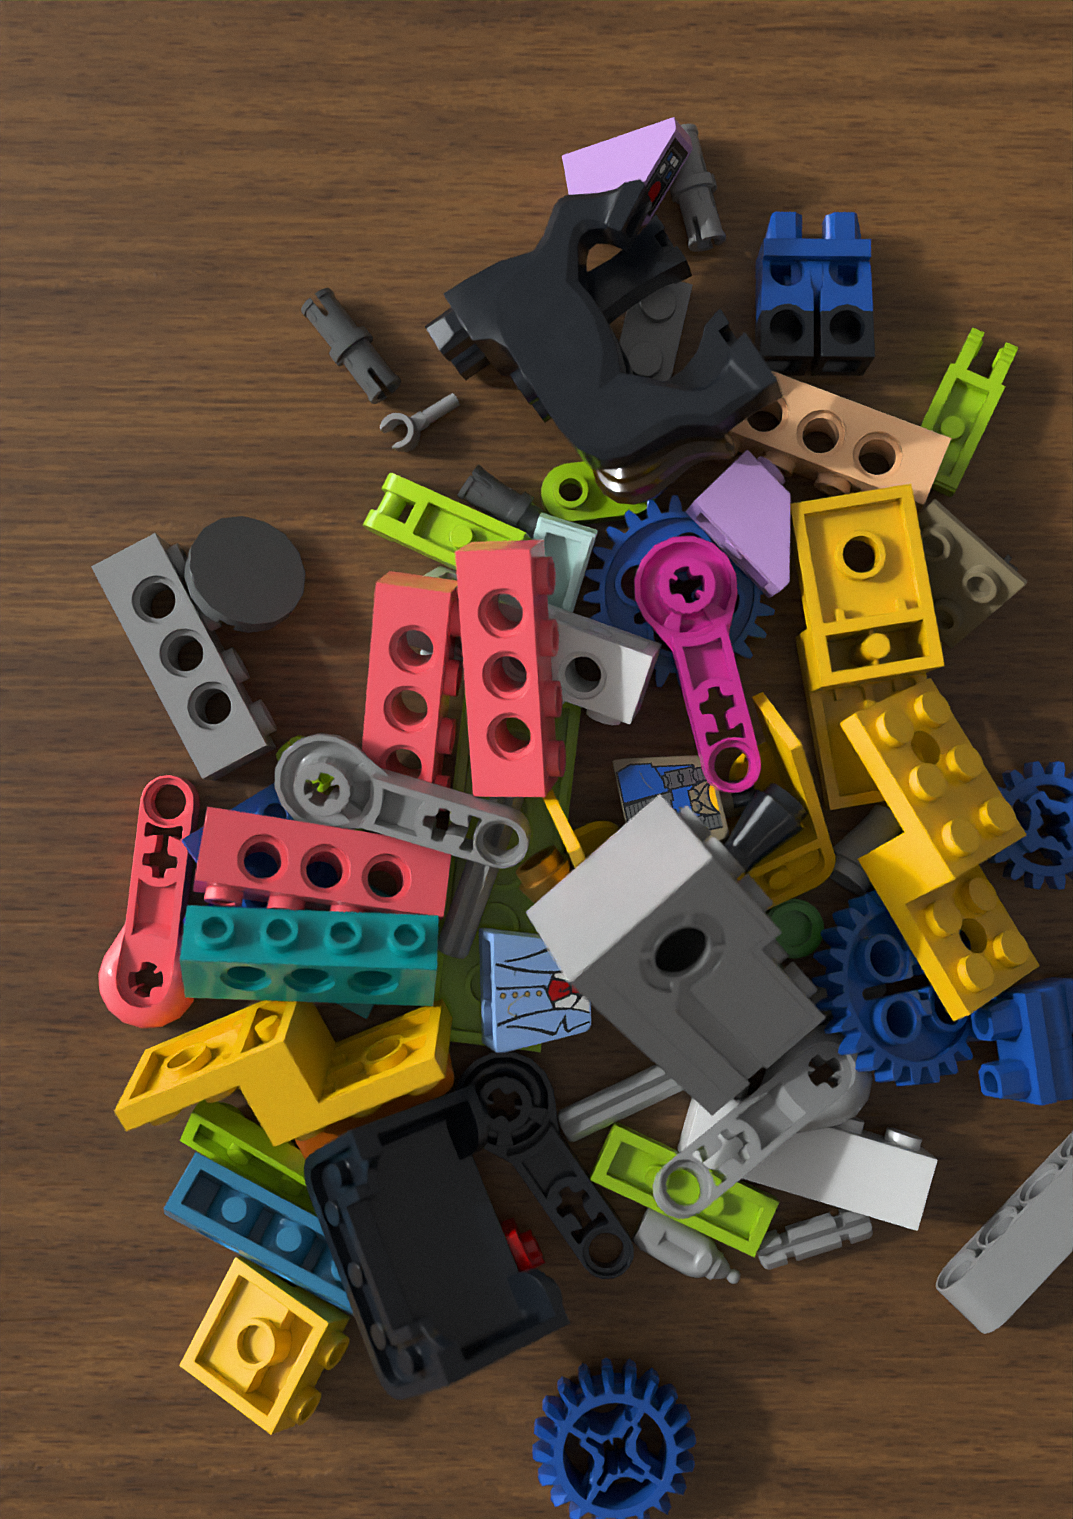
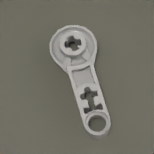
(390, 802)
(771, 1116)

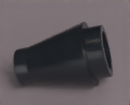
(765, 825)

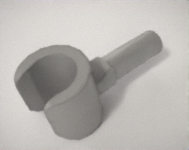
(417, 422)

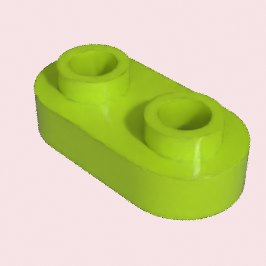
(591, 506)

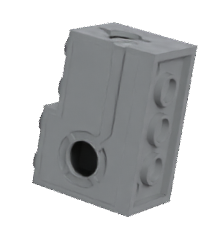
(679, 953)

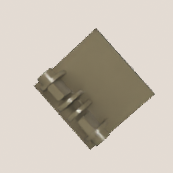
(963, 574)

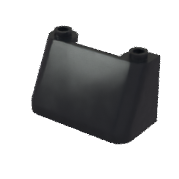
(426, 1247)

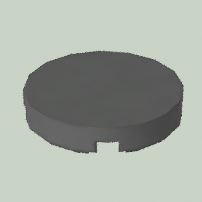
(244, 574)

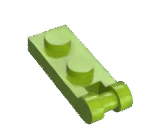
(435, 523)

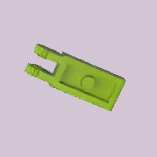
(964, 408)

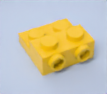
(266, 1346)

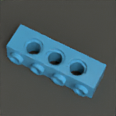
(257, 1227)

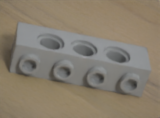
(130, 584)

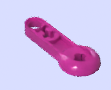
(700, 643)

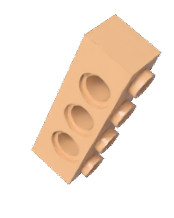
(855, 430)

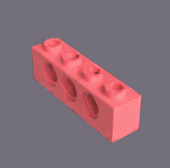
(402, 605)
(499, 760)
(293, 844)

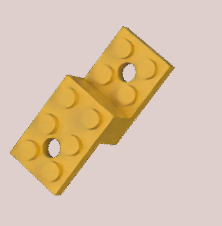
(863, 630)
(950, 826)
(289, 1067)

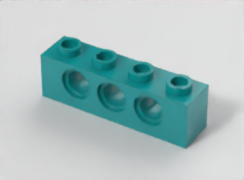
(309, 956)

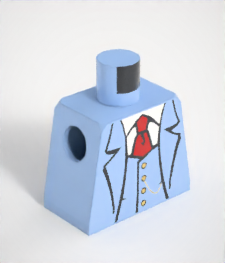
(525, 993)

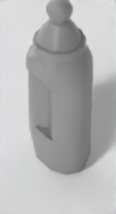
(682, 1248)

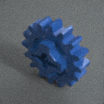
(1028, 806)

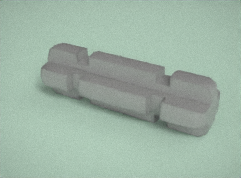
(813, 1237)

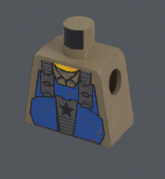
(680, 784)

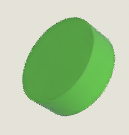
(799, 926)

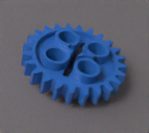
(627, 554)
(896, 1035)

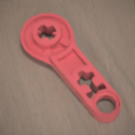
(153, 918)

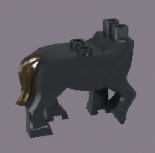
(553, 334)

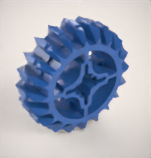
(651, 1474)

